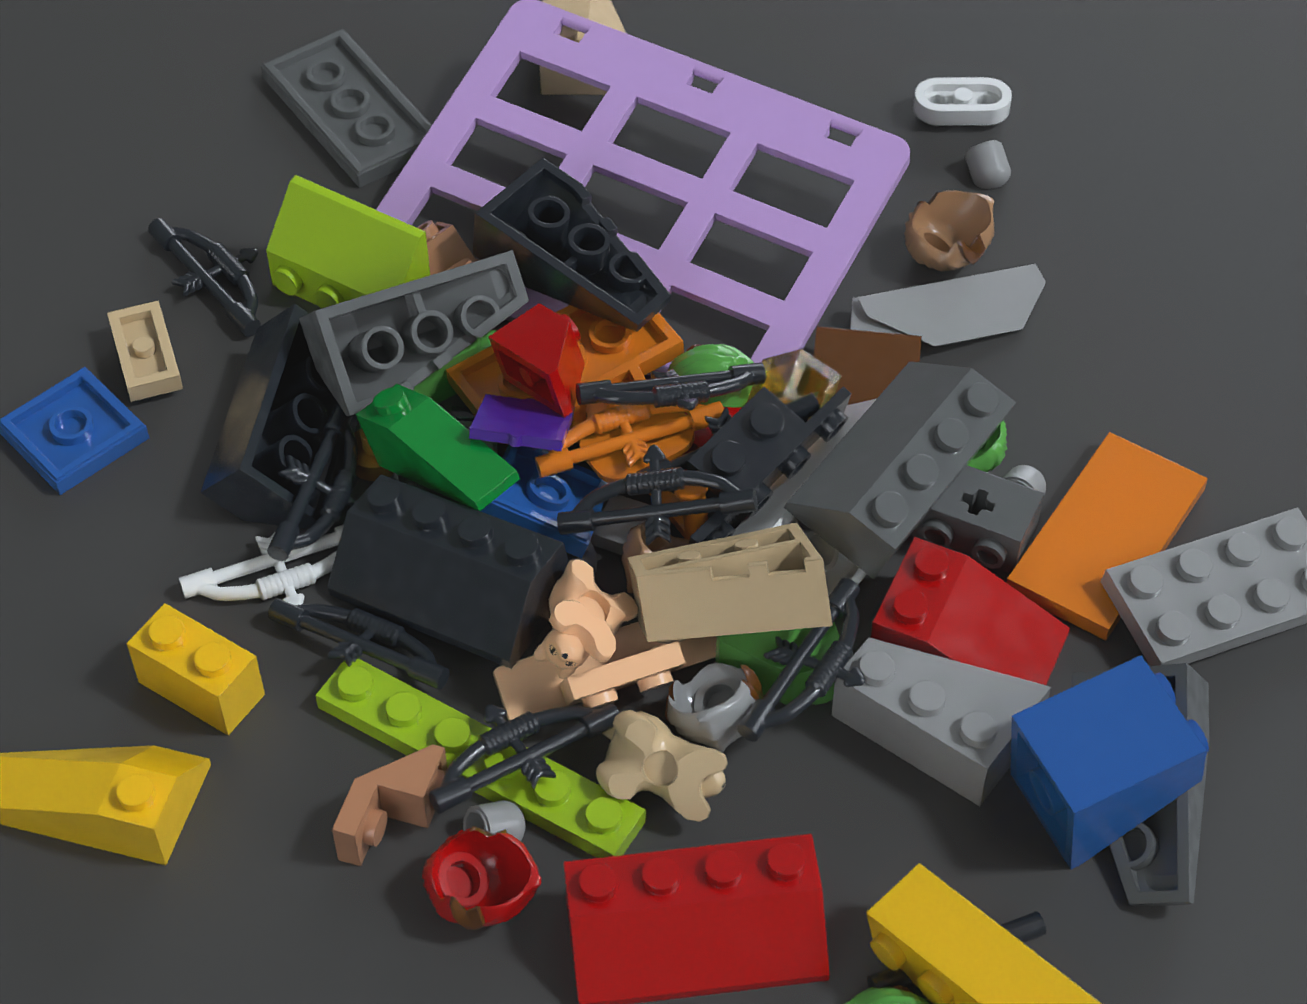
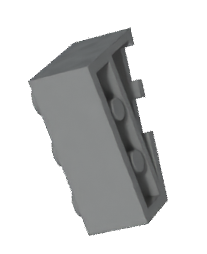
(936, 713)

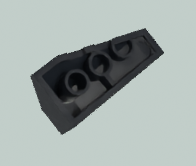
(568, 248)

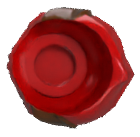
(480, 878)

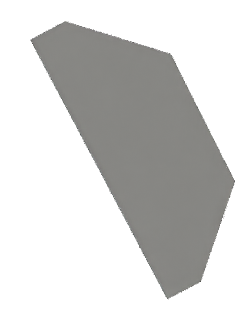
(960, 306)

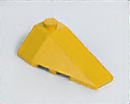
(103, 797)

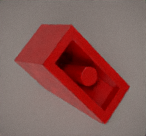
(541, 357)

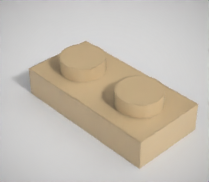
(145, 351)

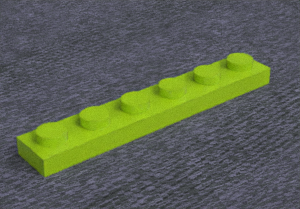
(413, 720)

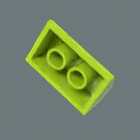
(339, 248)

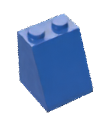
(1105, 757)

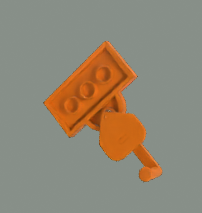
(608, 354)

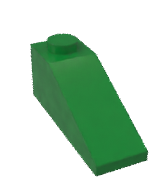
(433, 448)

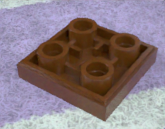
(865, 358)

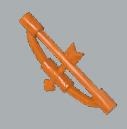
(630, 442)

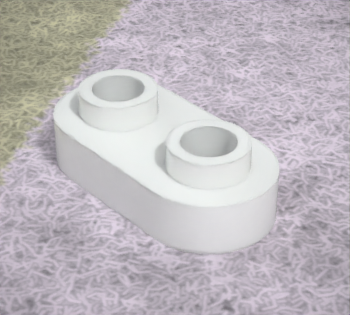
(962, 101)

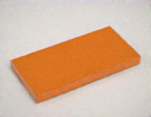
(1114, 513)

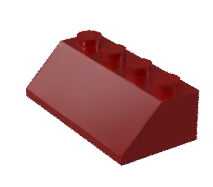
(696, 921)

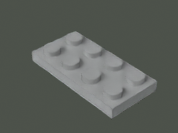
(1215, 590)

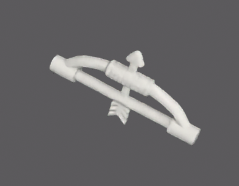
(284, 581)

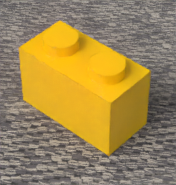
(196, 668)

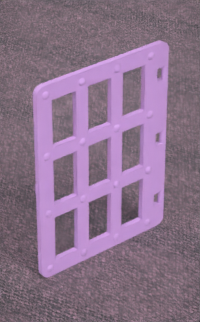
(661, 79)

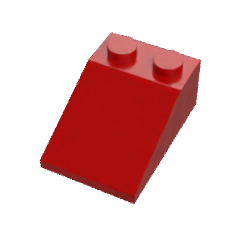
(968, 615)

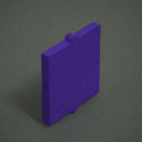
(520, 423)

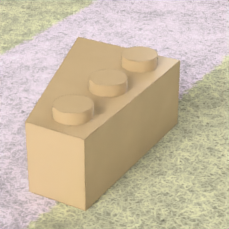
(731, 586)

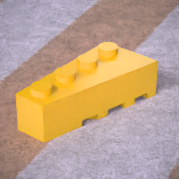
(960, 951)

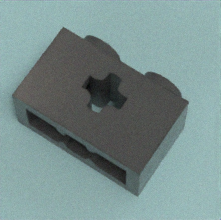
(984, 519)

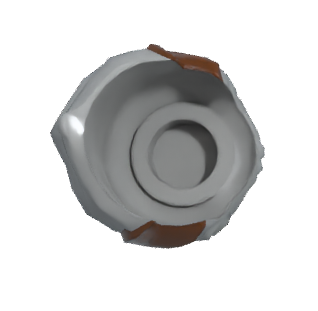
(713, 704)

